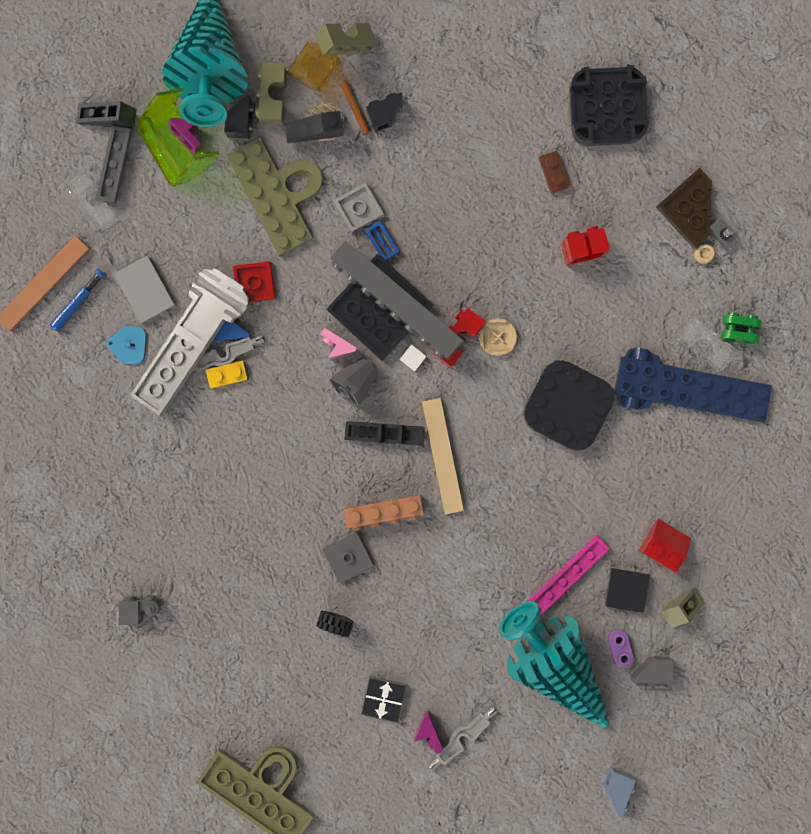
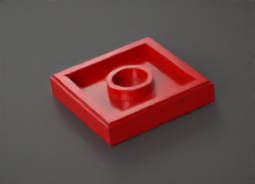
(257, 280)

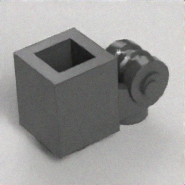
(132, 609)

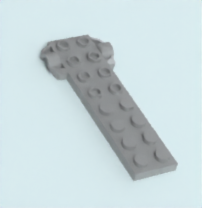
(214, 301)

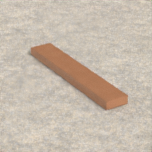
(43, 283)

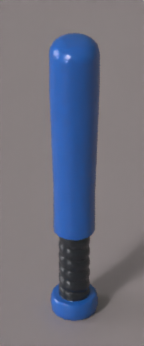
(66, 313)

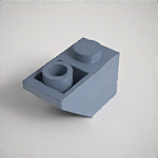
(619, 787)

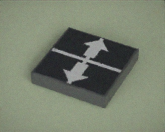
(383, 699)

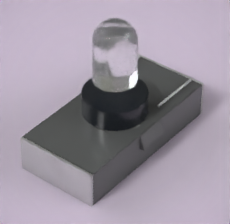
(724, 235)

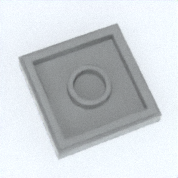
(358, 208)

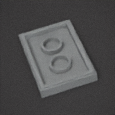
(144, 289)

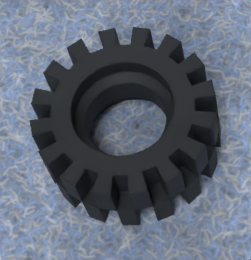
(334, 623)

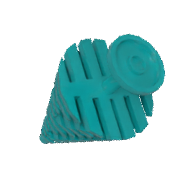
(205, 66)
(556, 663)

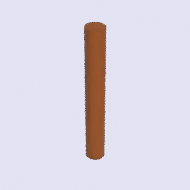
(355, 108)

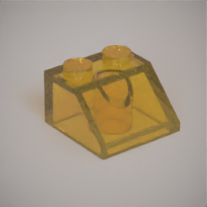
(313, 67)

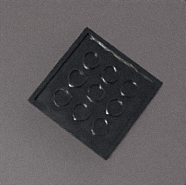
(367, 320)

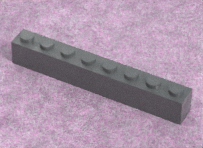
(396, 300)

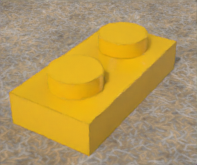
(226, 374)

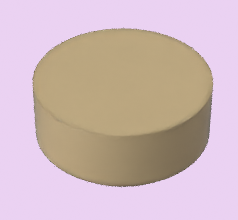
(704, 254)

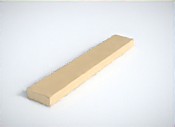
(442, 456)

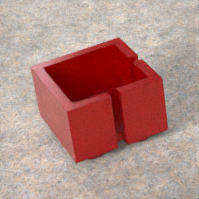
(585, 246)

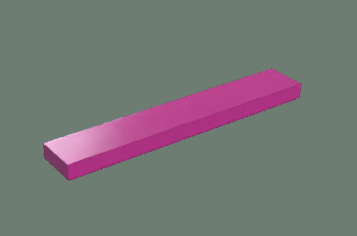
(570, 573)

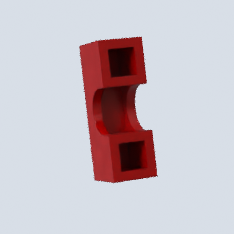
(467, 323)

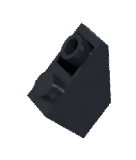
(384, 112)
(238, 120)

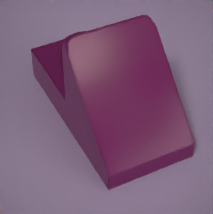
(183, 131)
(427, 728)

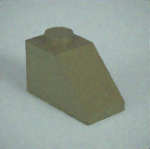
(682, 608)

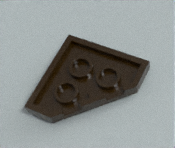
(690, 208)

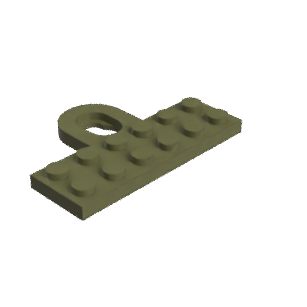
(271, 198)
(254, 796)

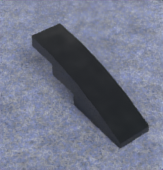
(384, 433)

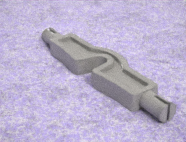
(232, 350)
(470, 731)

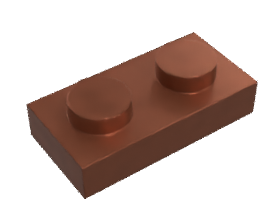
(553, 172)

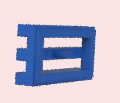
(390, 255)

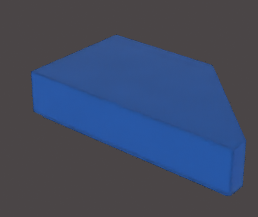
(230, 331)

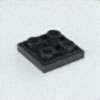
(627, 590)

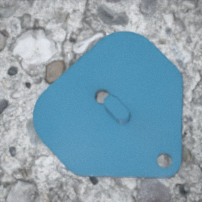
(123, 342)

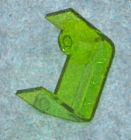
(170, 154)

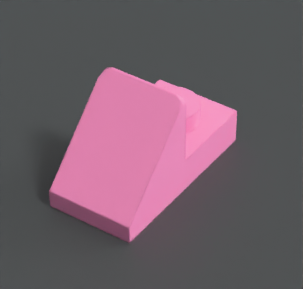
(342, 347)

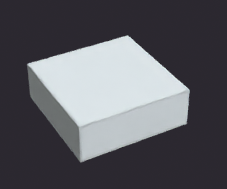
(412, 358)

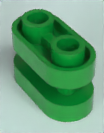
(750, 322)

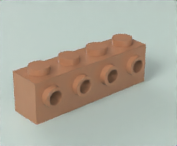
(383, 511)

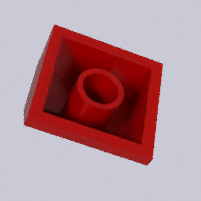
(666, 545)

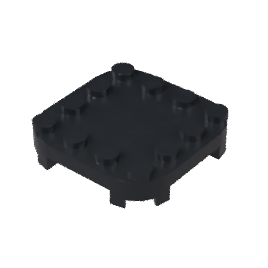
(608, 106)
(568, 405)

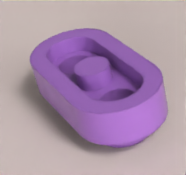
(620, 649)

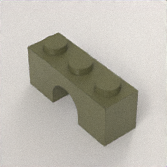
(356, 40)
(272, 77)

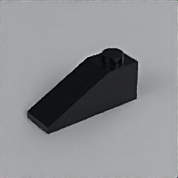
(107, 114)
(315, 127)

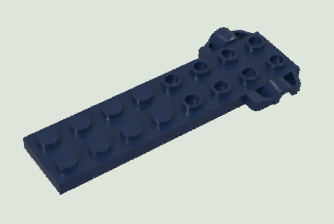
(646, 381)

